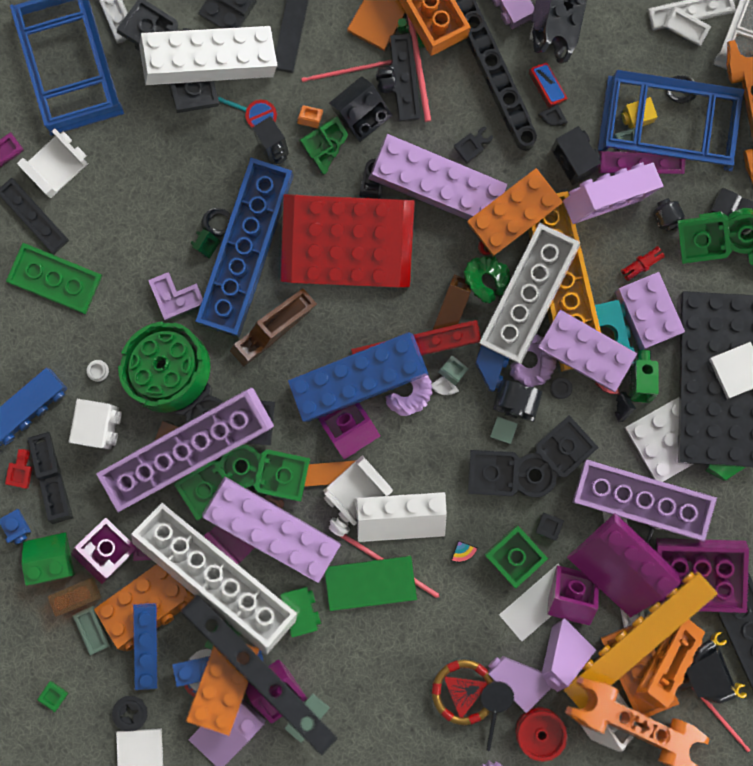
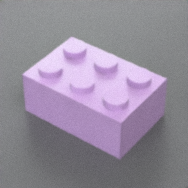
(649, 311)

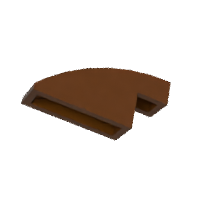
(272, 327)

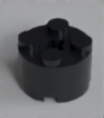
(517, 400)

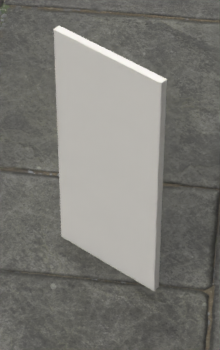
(530, 608)

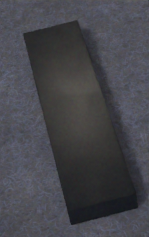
(290, 34)
(33, 216)

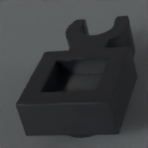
(470, 146)

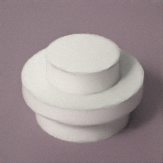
(97, 370)
(339, 527)

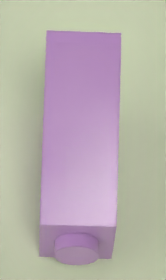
(565, 655)
(524, 680)

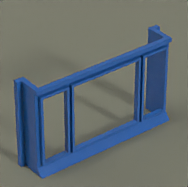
(671, 84)
(80, 117)

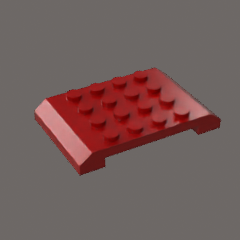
(347, 240)

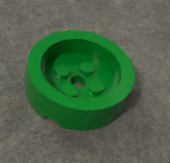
(183, 374)

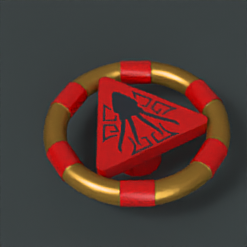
(463, 692)

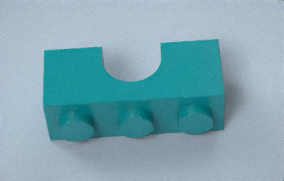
(611, 316)

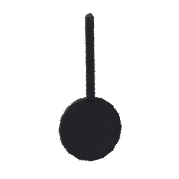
(496, 698)

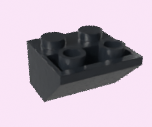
(361, 108)

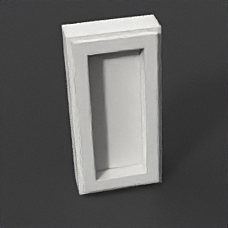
(686, 26)

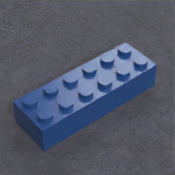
(358, 377)

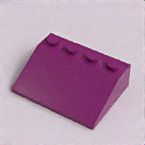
(718, 561)
(624, 566)

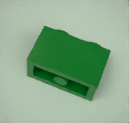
(301, 602)

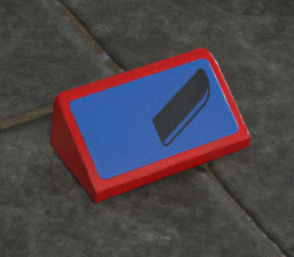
(547, 85)

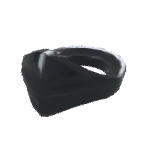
(683, 99)
(208, 215)

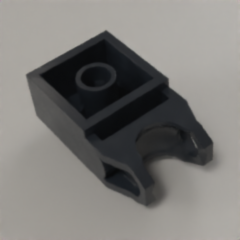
(558, 23)

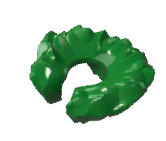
(490, 266)

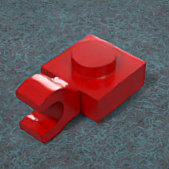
(19, 473)

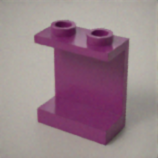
(229, 544)

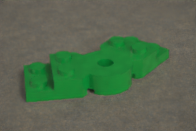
(716, 236)
(268, 472)

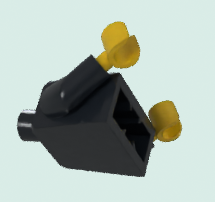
(711, 675)

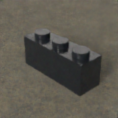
(271, 140)

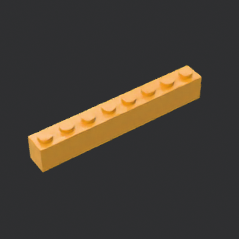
(644, 636)

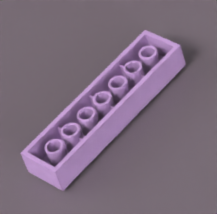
(185, 449)

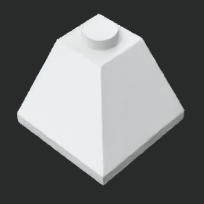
(612, 736)

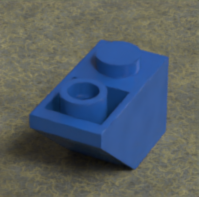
(490, 365)

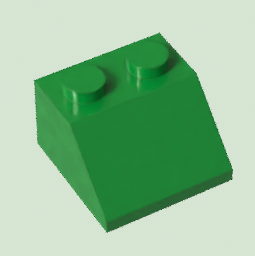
(46, 559)

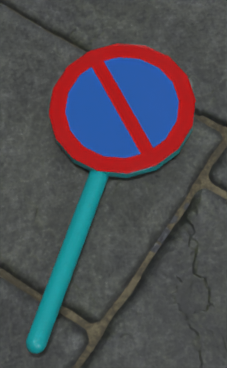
(256, 111)

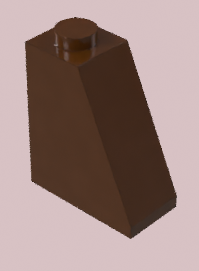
(453, 303)

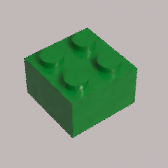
(515, 556)

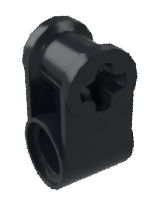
(370, 188)

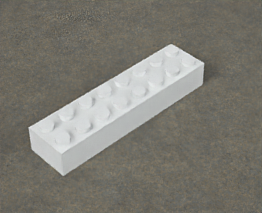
(214, 578)

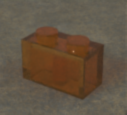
(74, 597)

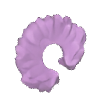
(537, 374)
(413, 403)

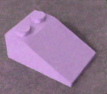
(222, 748)

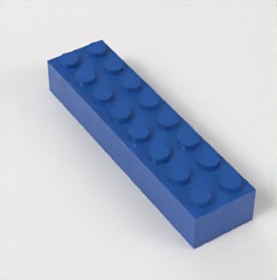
(244, 247)

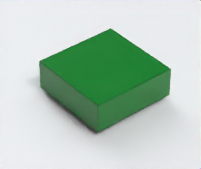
(52, 696)

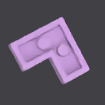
(174, 302)

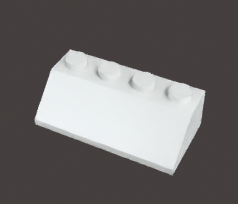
(401, 517)

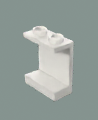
(54, 164)
(356, 481)

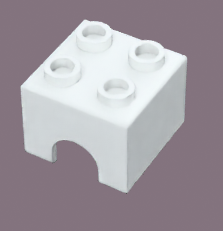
(95, 424)

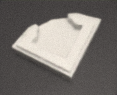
(444, 387)

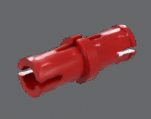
(642, 263)

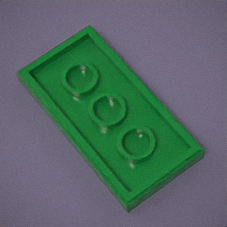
(54, 278)
(370, 583)

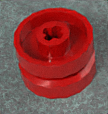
(550, 743)

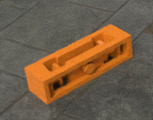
(671, 665)

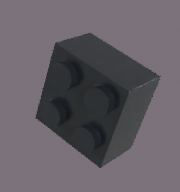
(576, 155)

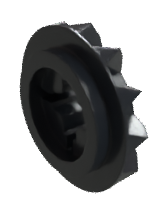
(120, 708)

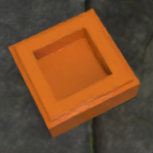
(310, 116)

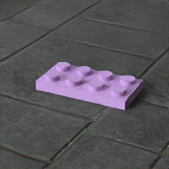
(587, 351)

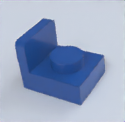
(15, 527)

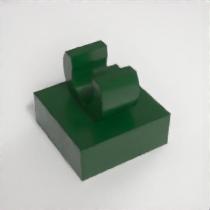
(205, 243)

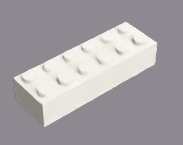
(207, 55)
(530, 293)

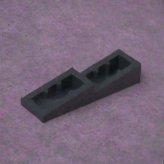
(50, 478)

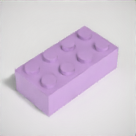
(612, 192)

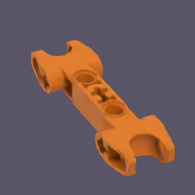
(741, 70)
(603, 710)

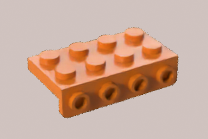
(150, 587)

